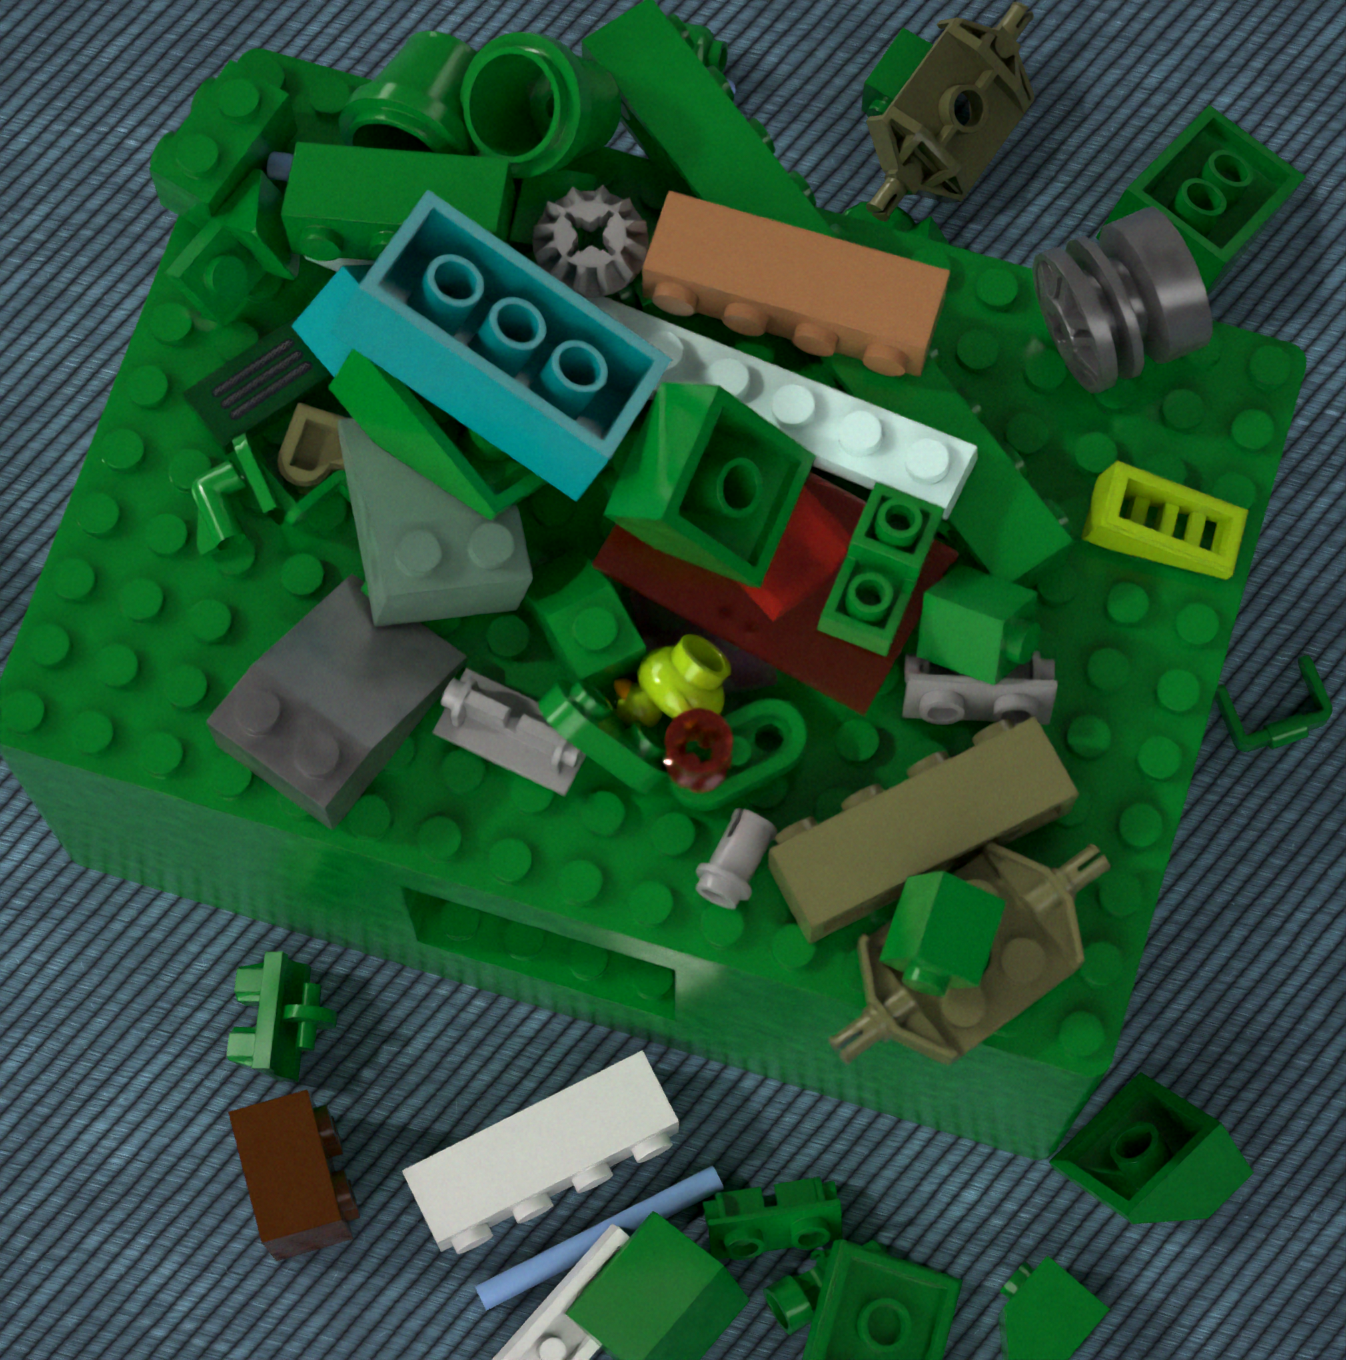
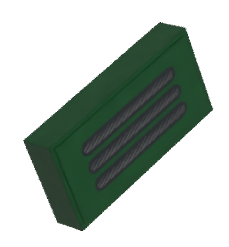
(258, 386)

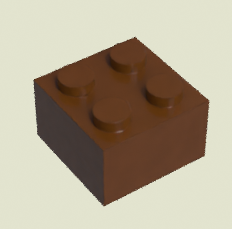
(292, 1176)

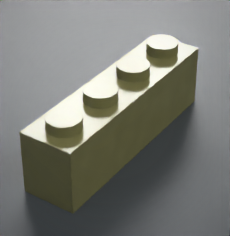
(920, 826)

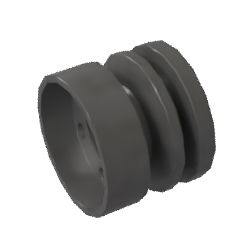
(1122, 299)

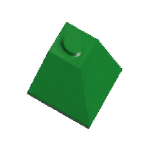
(1154, 1157)

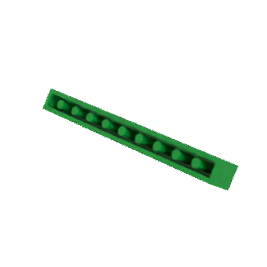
(712, 153)

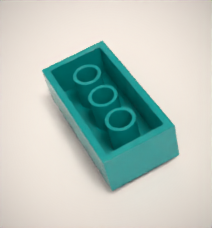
(501, 345)

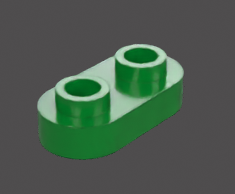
(587, 722)
(749, 764)

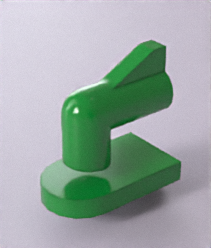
(217, 521)

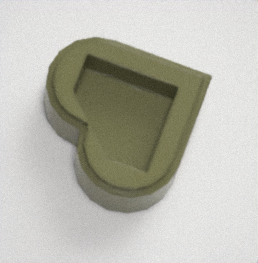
(310, 449)

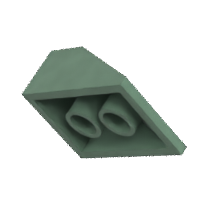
(425, 547)

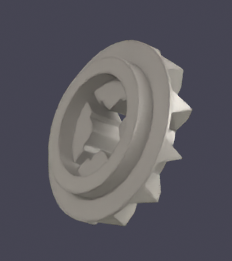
(591, 271)

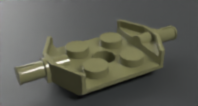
(918, 134)
(1030, 956)

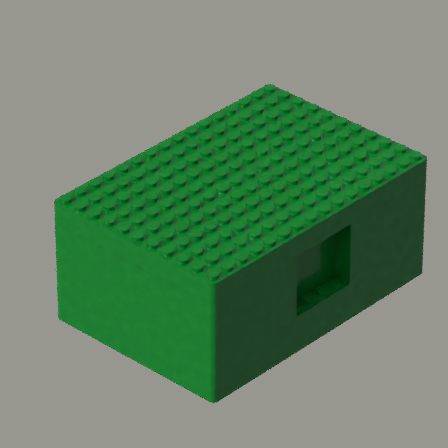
(595, 890)

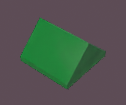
(658, 1297)

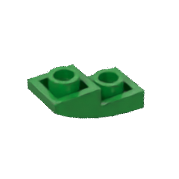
(880, 569)

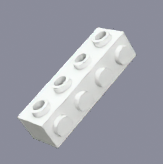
(542, 1152)

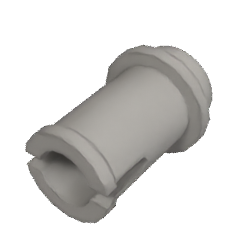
(735, 859)

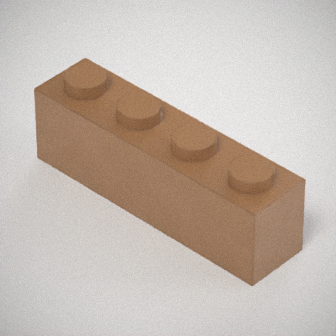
(794, 285)

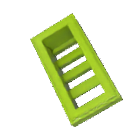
(1157, 544)

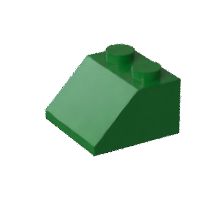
(710, 482)

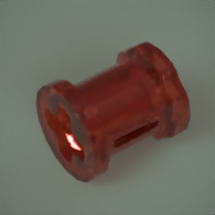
(709, 731)

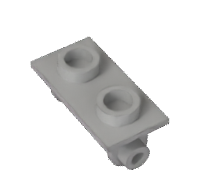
(949, 696)
(507, 731)

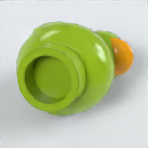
(673, 682)

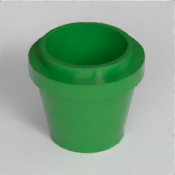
(413, 100)
(537, 103)

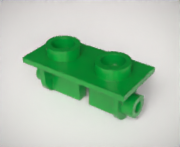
(744, 1228)

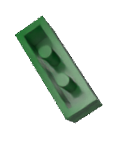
(358, 197)

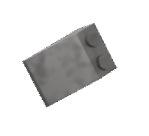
(333, 702)

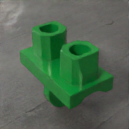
(285, 1020)

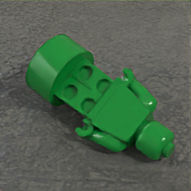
(795, 1299)

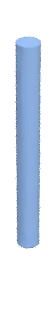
(569, 1252)

